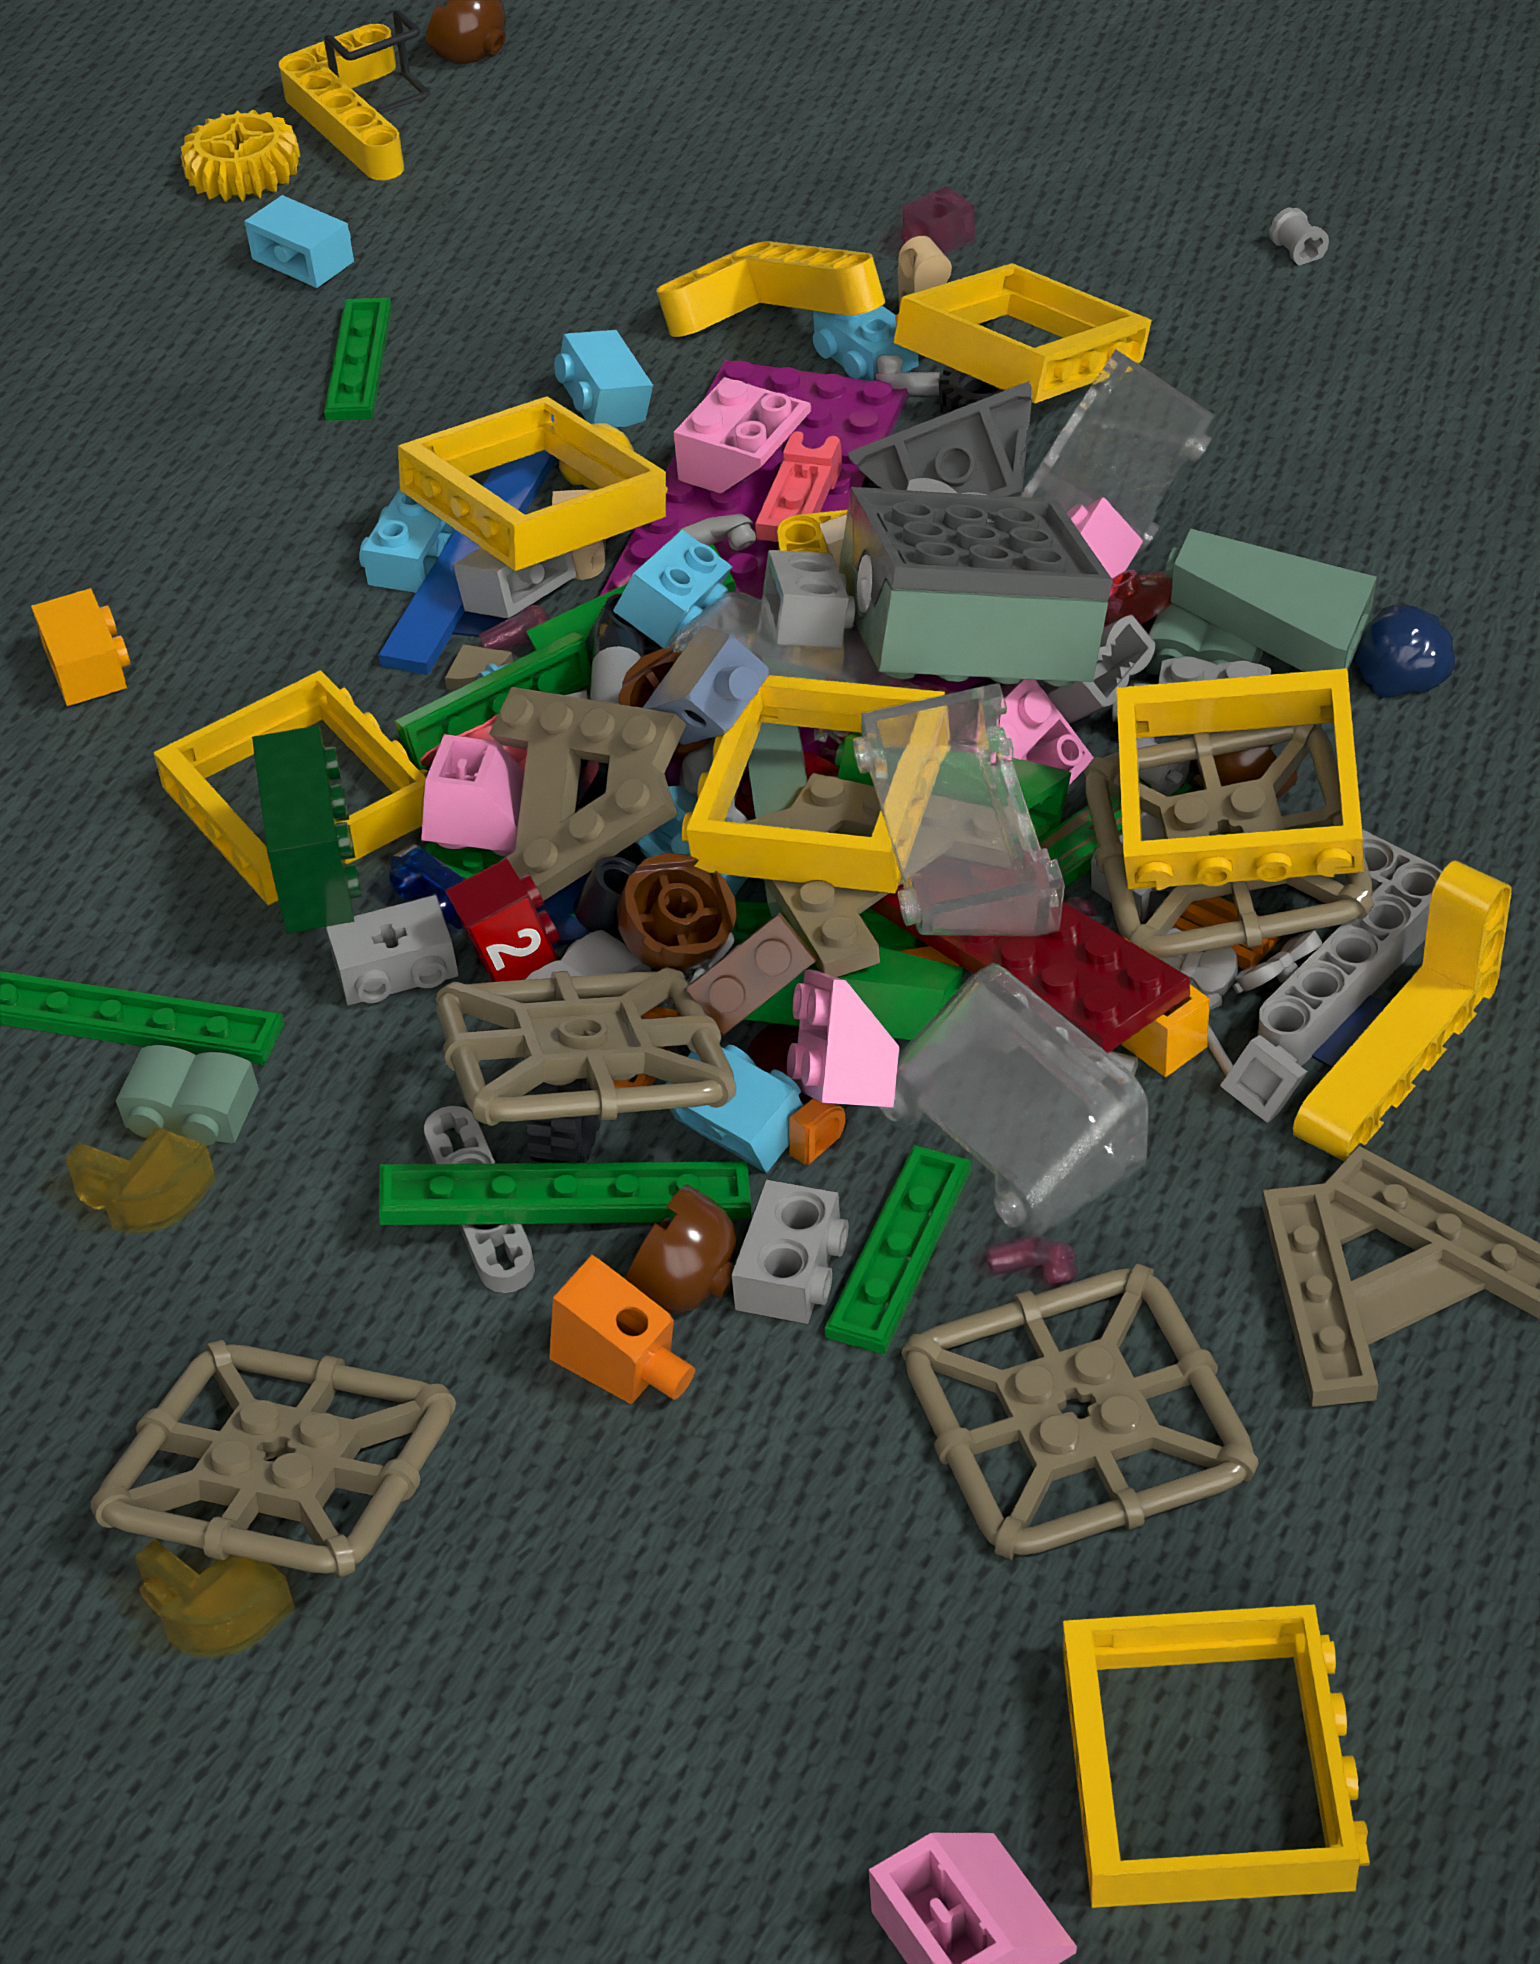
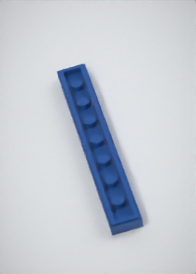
(438, 602)

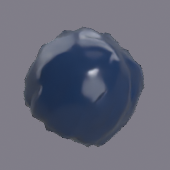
(1404, 652)

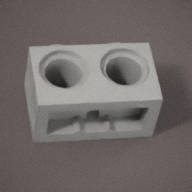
(806, 599)
(788, 1252)

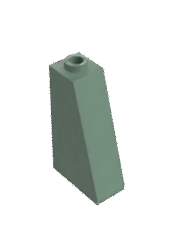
(1273, 599)

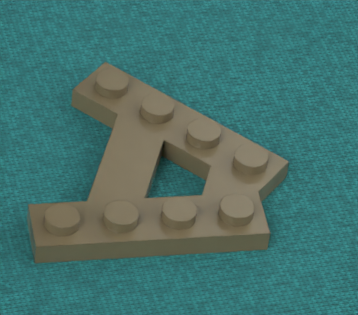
(558, 732)
(817, 911)
(1338, 1318)

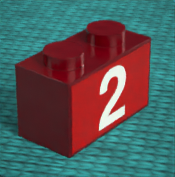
(504, 923)

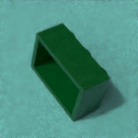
(304, 830)

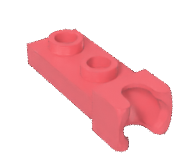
(800, 483)

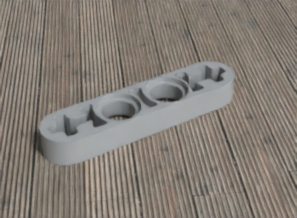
(480, 1241)

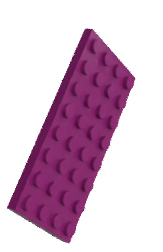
(840, 407)

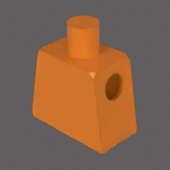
(615, 1335)

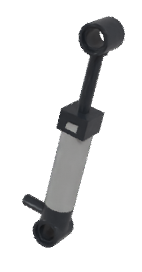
(614, 650)

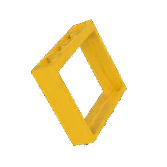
(946, 329)
(439, 467)
(1233, 706)
(229, 740)
(789, 852)
(1208, 1639)

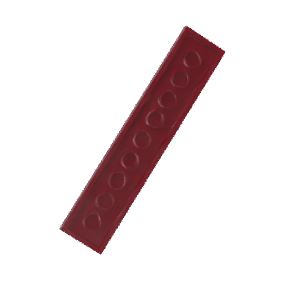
(1080, 971)

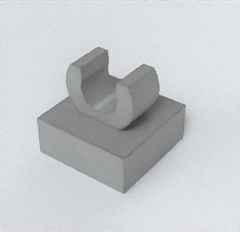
(1264, 1078)

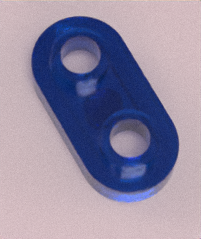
(422, 876)

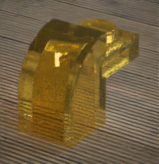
(151, 1188)
(219, 1609)

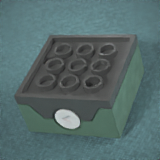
(973, 586)

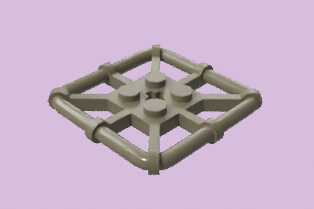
(1217, 810)
(580, 1031)
(1061, 1443)
(312, 1460)

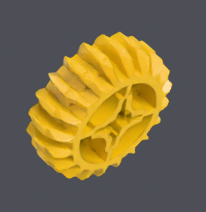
(240, 155)

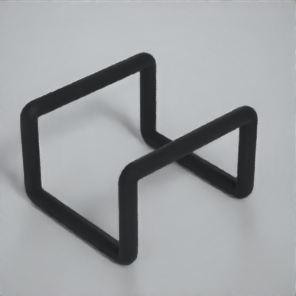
(399, 39)

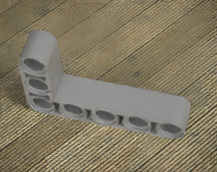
(1355, 955)

